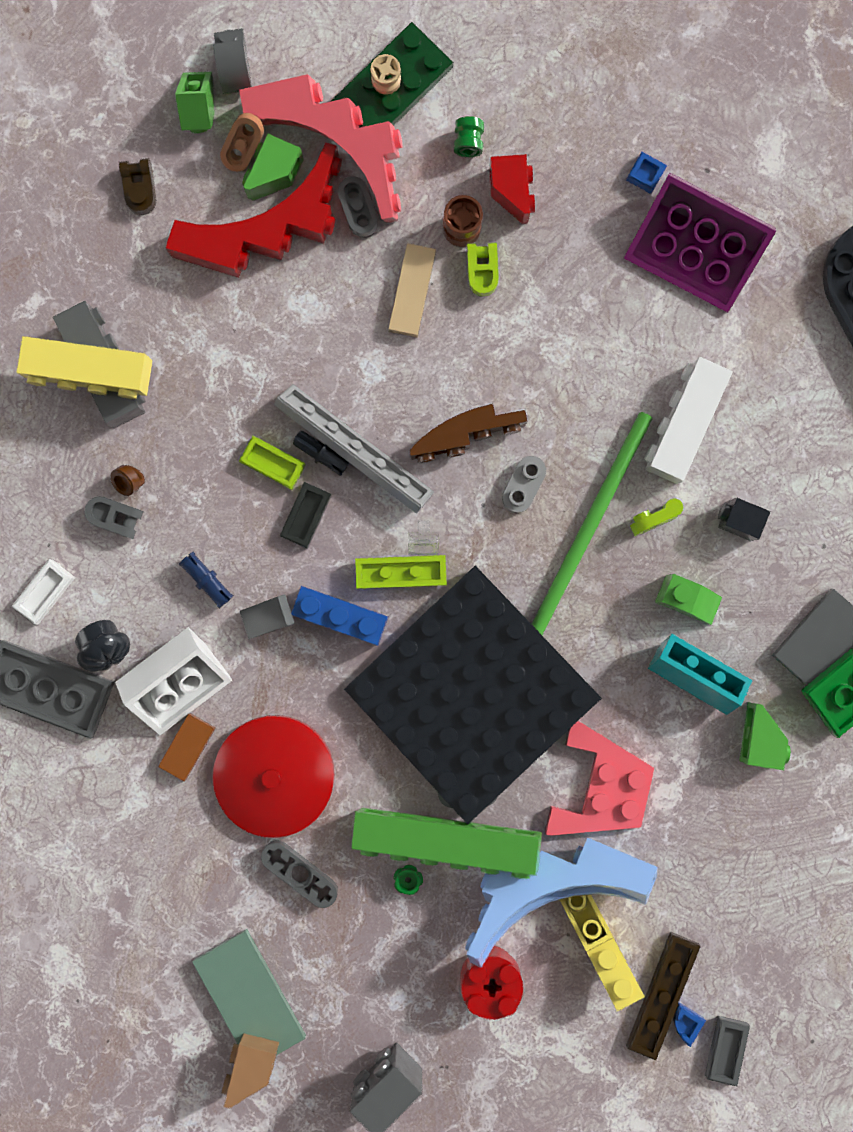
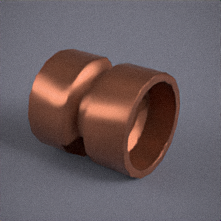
(462, 220)

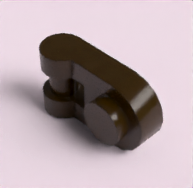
(138, 196)

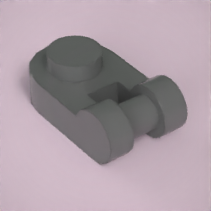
(103, 514)

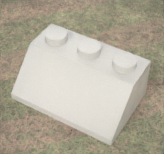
(172, 681)

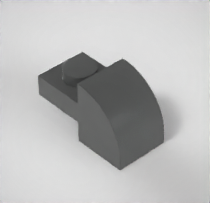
(232, 60)

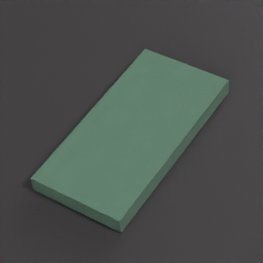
(248, 992)

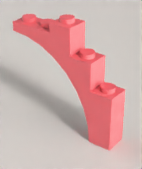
(297, 104)

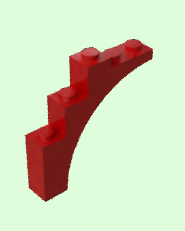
(301, 213)

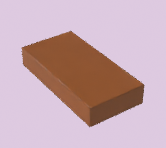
(187, 747)

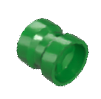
(469, 137)

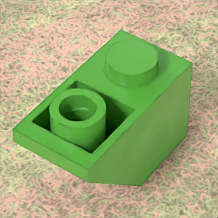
(274, 168)

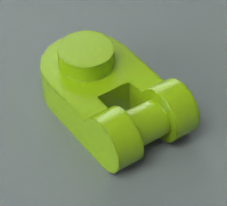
(482, 277)
(646, 521)

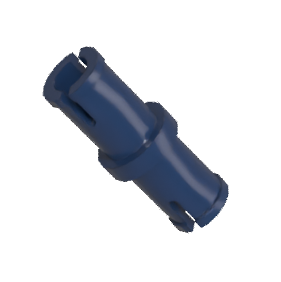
(206, 580)

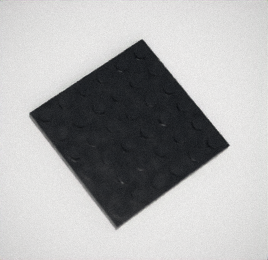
(472, 694)

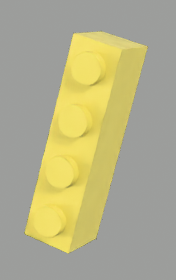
(84, 366)

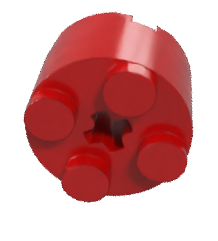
(498, 999)

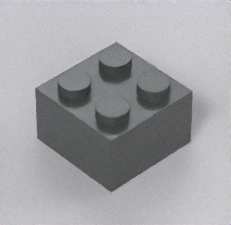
(386, 1089)

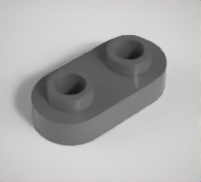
(357, 208)

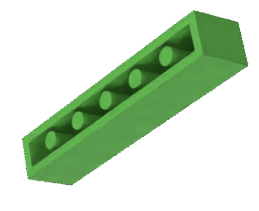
(447, 841)

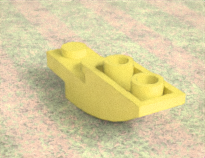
(602, 950)

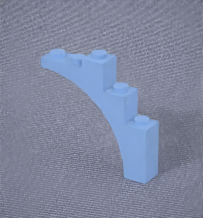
(596, 871)

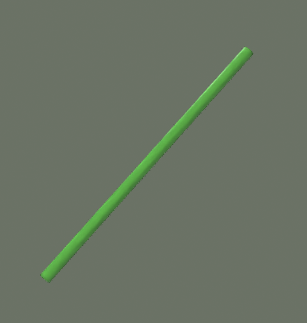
(591, 522)

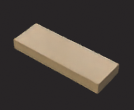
(412, 290)

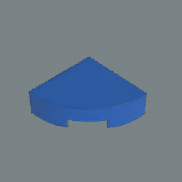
(687, 1023)

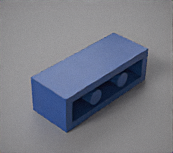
(339, 615)

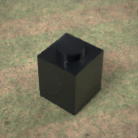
(743, 519)

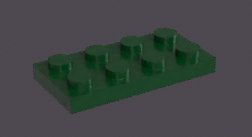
(421, 69)

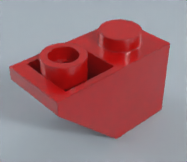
(510, 185)

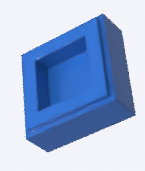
(646, 172)

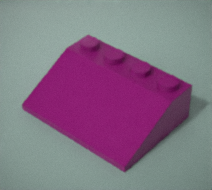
(699, 242)

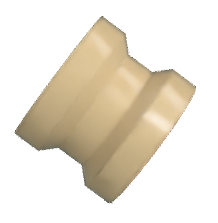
(382, 67)

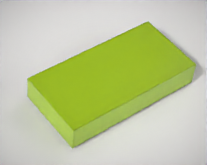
(272, 462)

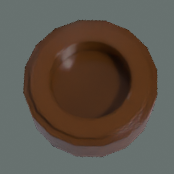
(127, 479)

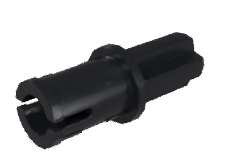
(320, 452)

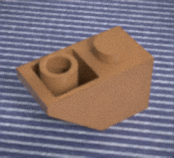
(252, 1068)

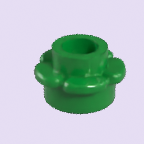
(408, 887)

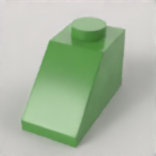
(195, 101)
(688, 598)
(763, 740)

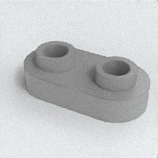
(524, 483)

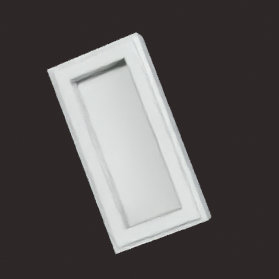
(43, 592)

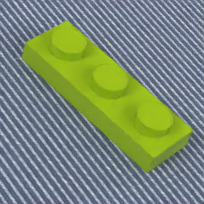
(400, 571)

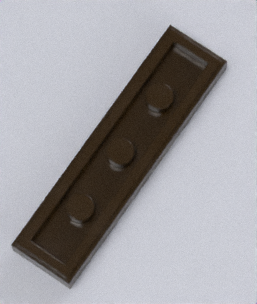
(663, 996)

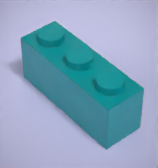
(700, 674)

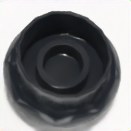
(101, 646)

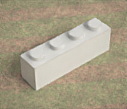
(688, 420)

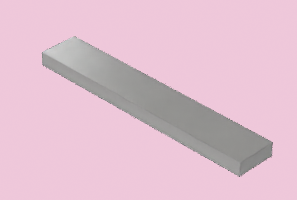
(354, 448)

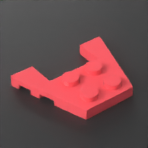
(614, 792)

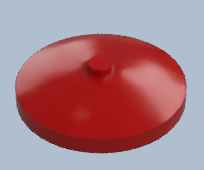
(273, 776)

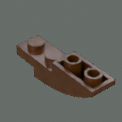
(454, 433)

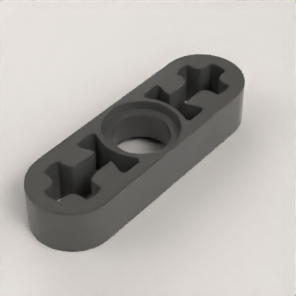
(322, 881)

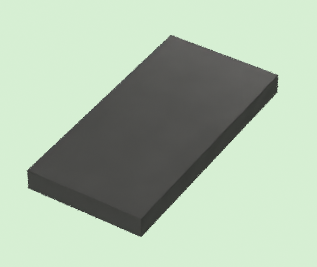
(52, 690)

